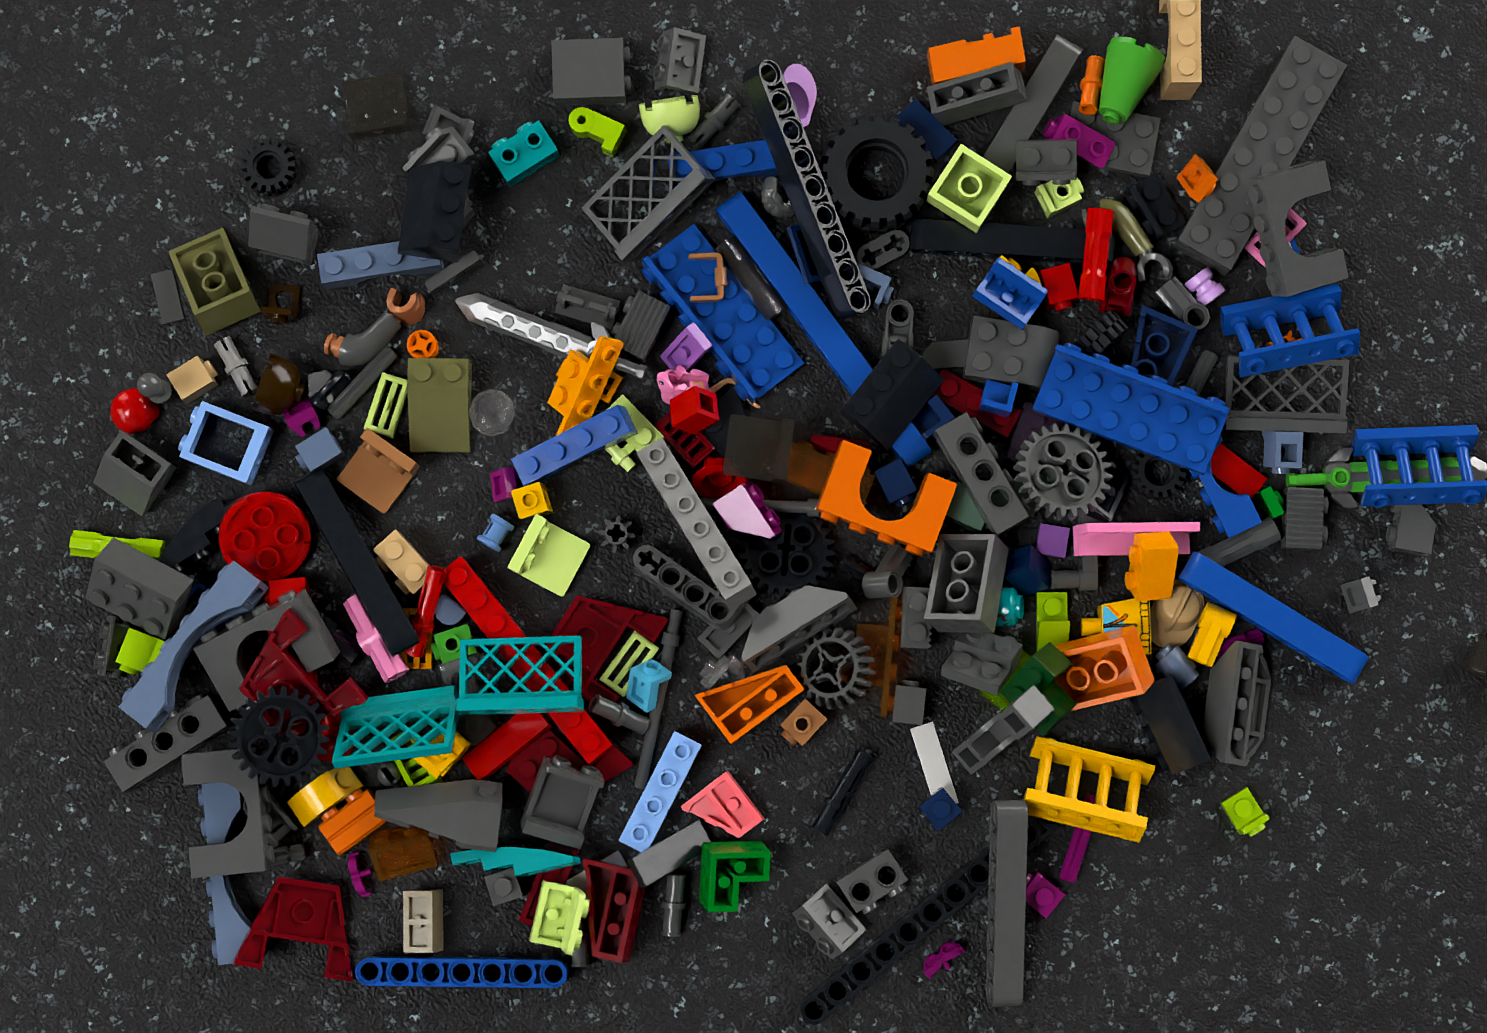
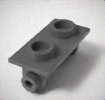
(586, 306)
(112, 635)

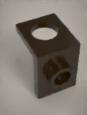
(282, 315)

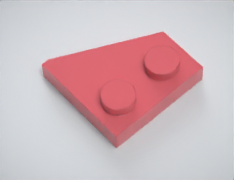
(725, 806)

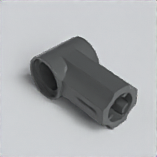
(1181, 302)
(887, 579)

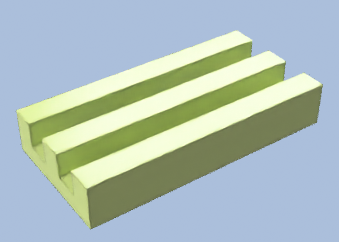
(376, 402)
(644, 643)

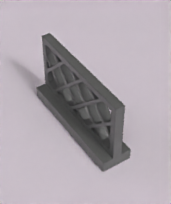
(665, 212)
(1288, 420)

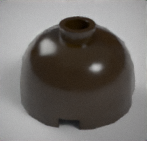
(278, 387)

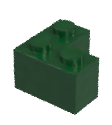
(1043, 671)

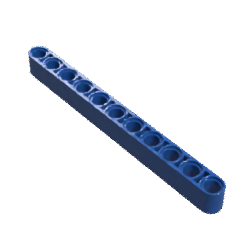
(809, 311)

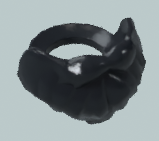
(326, 387)

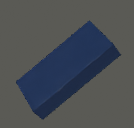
(936, 136)

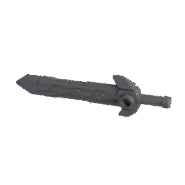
(537, 331)

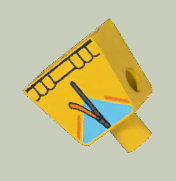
(1120, 615)

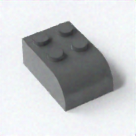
(1008, 354)

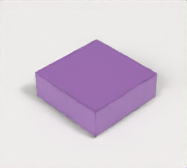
(1052, 540)

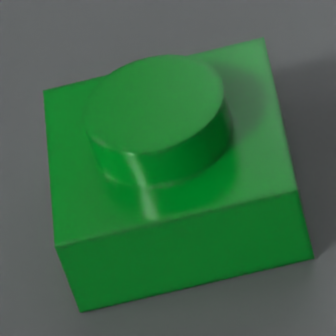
(1270, 502)

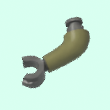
(1134, 236)

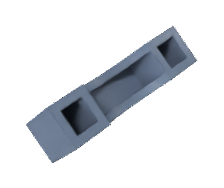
(358, 264)

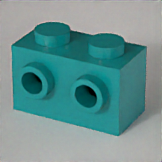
(523, 153)

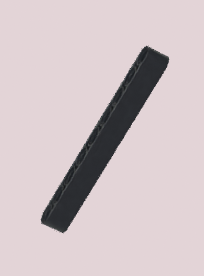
(806, 189)

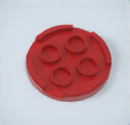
(265, 535)

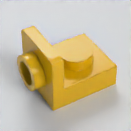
(532, 500)

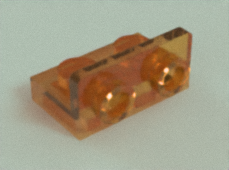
(401, 852)

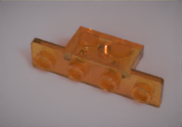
(882, 643)

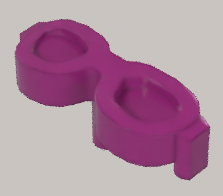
(356, 875)
(947, 952)

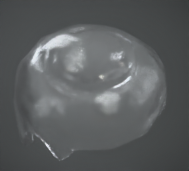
(491, 412)

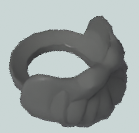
(772, 201)

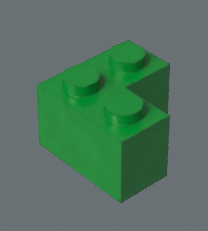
(727, 865)

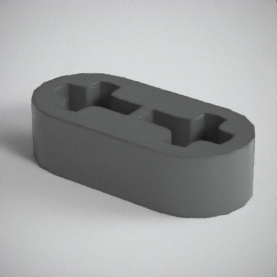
(886, 256)

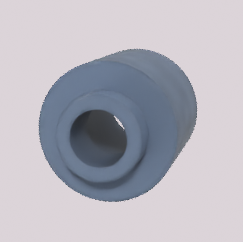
(1176, 663)

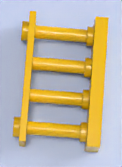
(1081, 814)

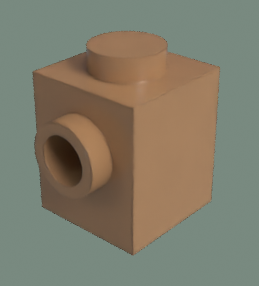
(802, 723)

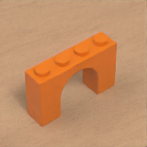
(842, 501)

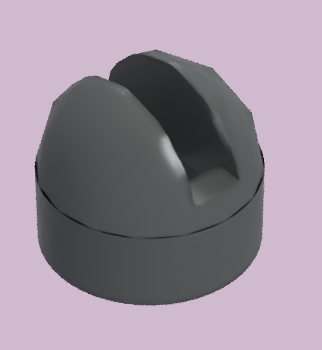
(394, 771)

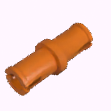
(1091, 85)

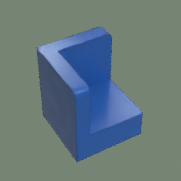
(998, 398)

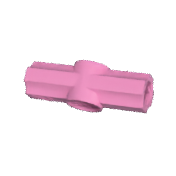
(372, 644)

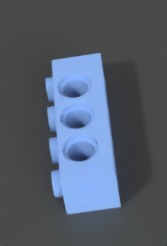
(660, 792)

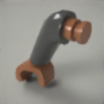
(365, 346)

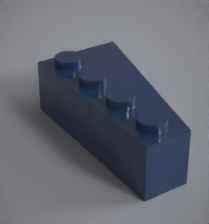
(1161, 345)

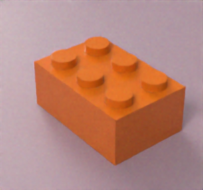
(1105, 667)

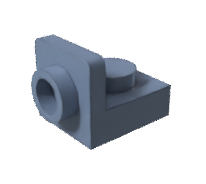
(877, 281)

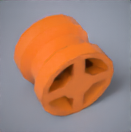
(419, 341)

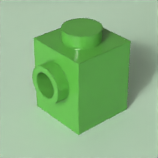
(448, 643)

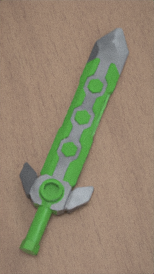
(1354, 476)

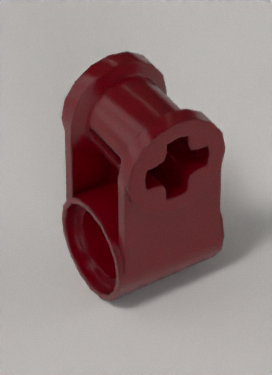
(1119, 291)

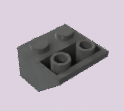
(282, 235)
(133, 473)

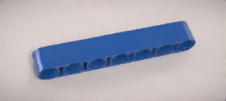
(1273, 617)
(447, 975)

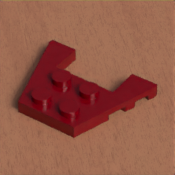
(600, 628)
(277, 668)
(526, 764)
(300, 913)

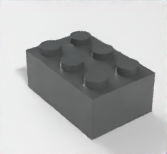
(966, 583)
(138, 589)

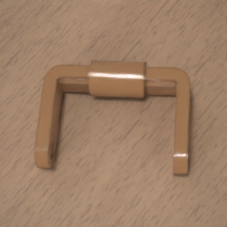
(720, 277)

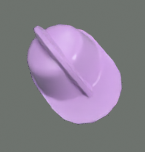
(802, 90)

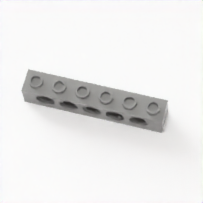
(696, 524)

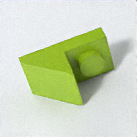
(1051, 618)

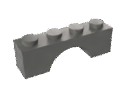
(1002, 729)

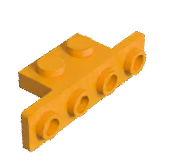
(583, 382)

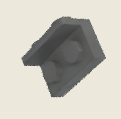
(679, 61)
(440, 146)
(1046, 161)
(828, 922)

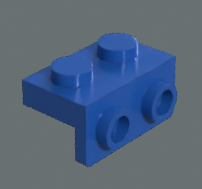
(1010, 293)

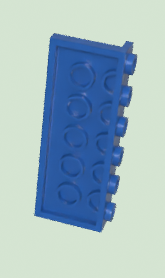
(741, 338)
(1131, 408)

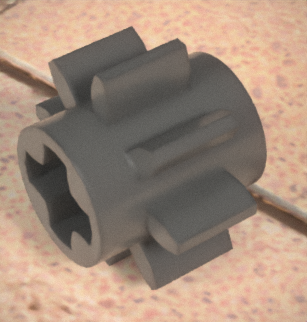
(611, 528)

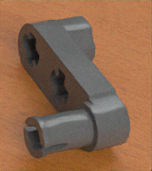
(1086, 575)

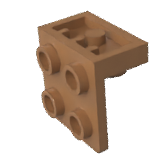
(378, 472)

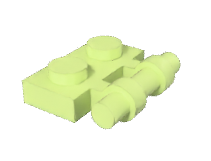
(646, 435)

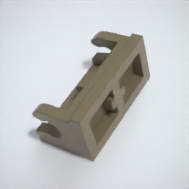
(423, 921)

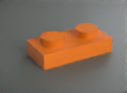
(1197, 179)

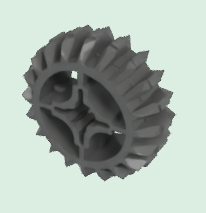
(848, 687)

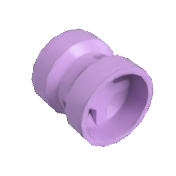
(1205, 288)

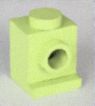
(1054, 203)

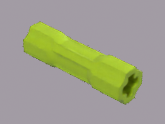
(92, 543)

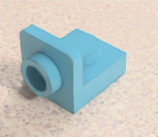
(645, 682)

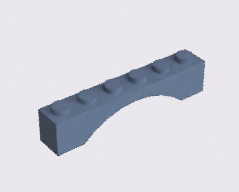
(154, 694)
(222, 810)

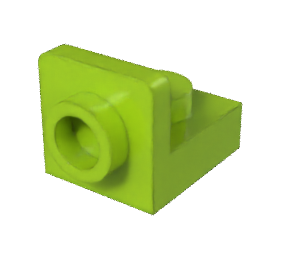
(1245, 812)

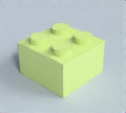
(968, 188)

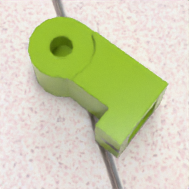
(598, 127)

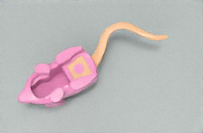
(677, 381)

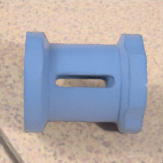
(495, 533)

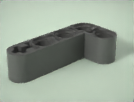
(687, 584)

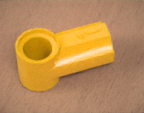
(1213, 626)

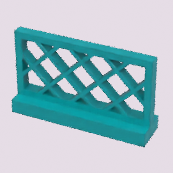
(514, 701)
(396, 711)

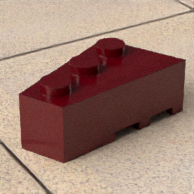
(613, 909)

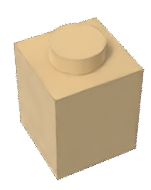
(193, 379)

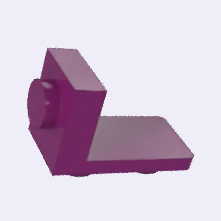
(1090, 144)

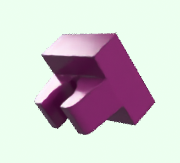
(300, 414)
(503, 483)

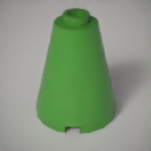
(1127, 77)

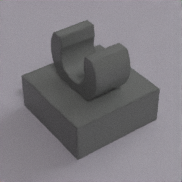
(1360, 594)

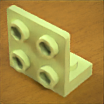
(549, 556)

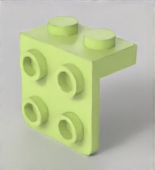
(559, 916)

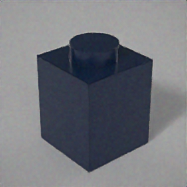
(895, 483)
(939, 808)

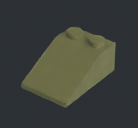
(214, 281)
(439, 404)

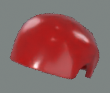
(133, 411)

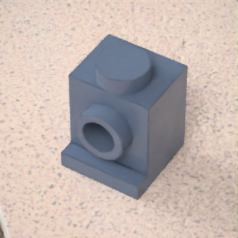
(1282, 450)

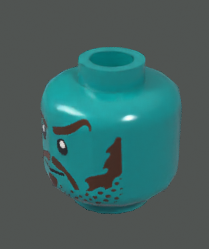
(1010, 607)

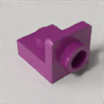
(1042, 894)

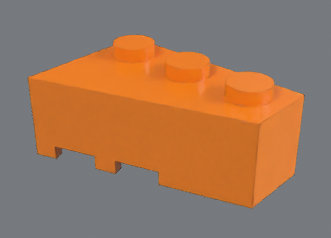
(965, 58)
(749, 701)

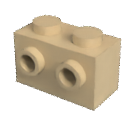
(404, 562)

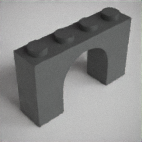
(1272, 199)
(224, 653)
(250, 849)

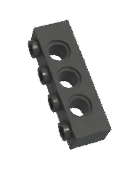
(997, 519)
(211, 724)

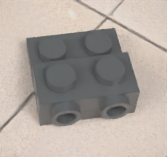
(983, 661)

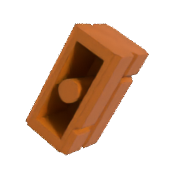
(351, 823)

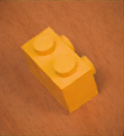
(1152, 566)

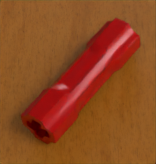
(1098, 234)

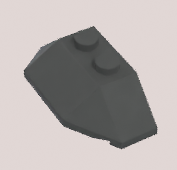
(792, 621)
(1237, 703)

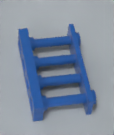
(1279, 310)
(1419, 440)

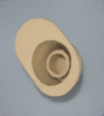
(1176, 618)

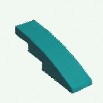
(523, 860)

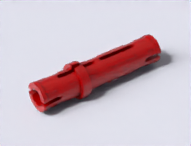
(427, 605)

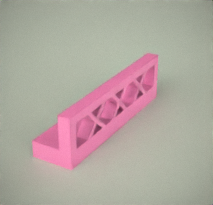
(1116, 538)

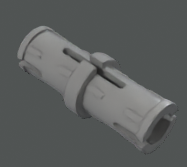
(236, 366)

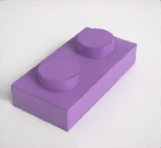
(686, 348)

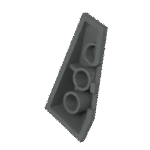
(457, 810)

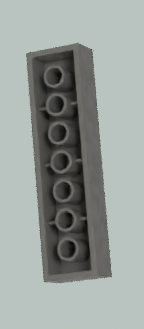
(1262, 145)

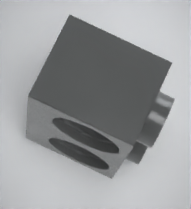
(868, 874)

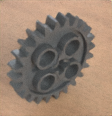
(1055, 496)

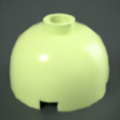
(672, 112)

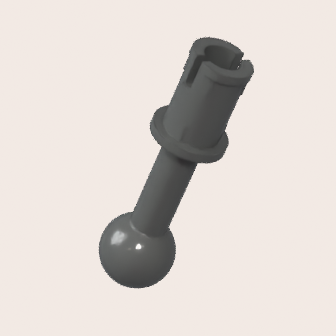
(156, 389)

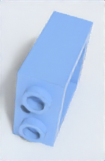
(254, 452)

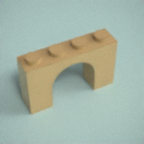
(1182, 67)

